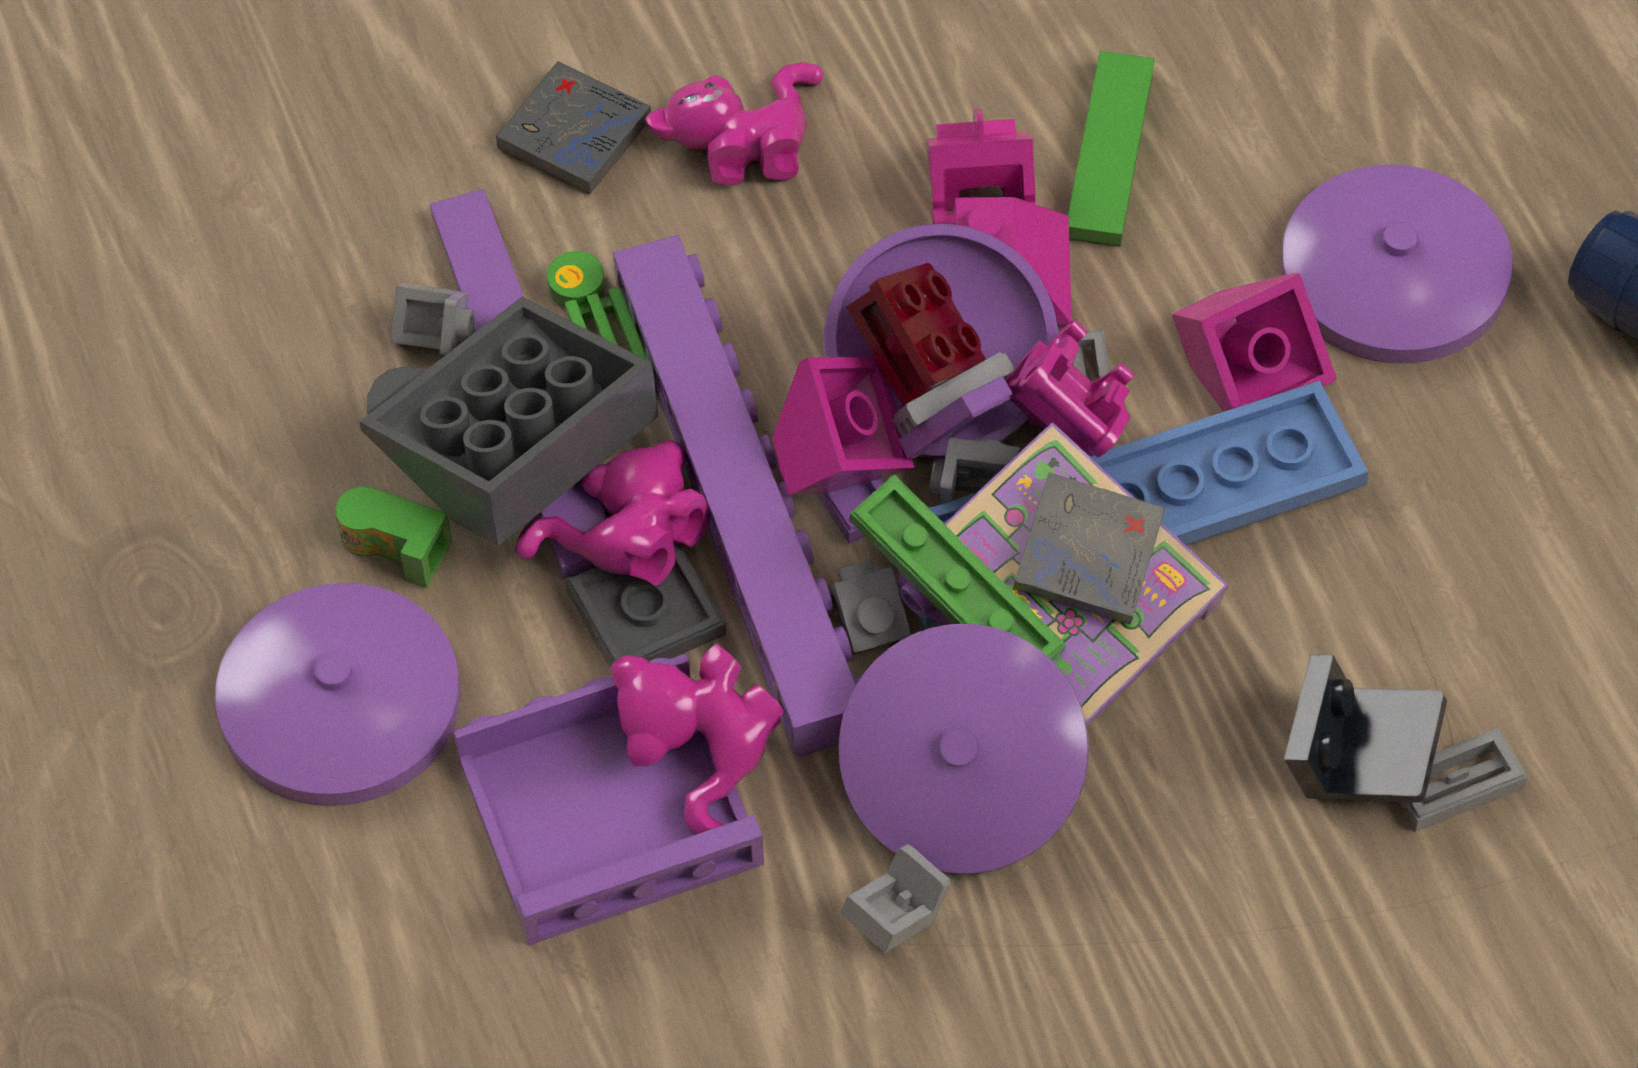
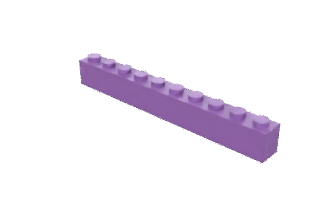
(747, 509)

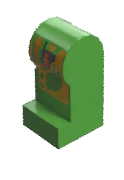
(394, 529)

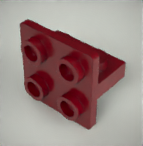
(915, 331)

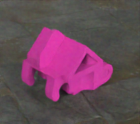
(978, 156)
(1055, 391)

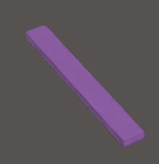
(486, 272)

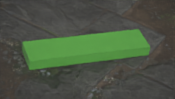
(1110, 148)
(945, 566)

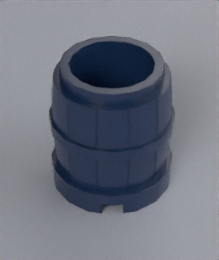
(1607, 271)

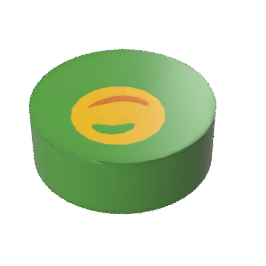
(575, 277)

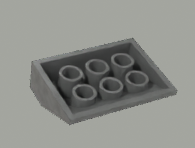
(514, 417)

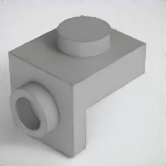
(431, 317)
(968, 466)
(869, 606)
(898, 901)

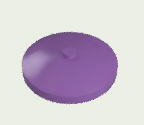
(1399, 262)
(989, 287)
(338, 694)
(964, 747)

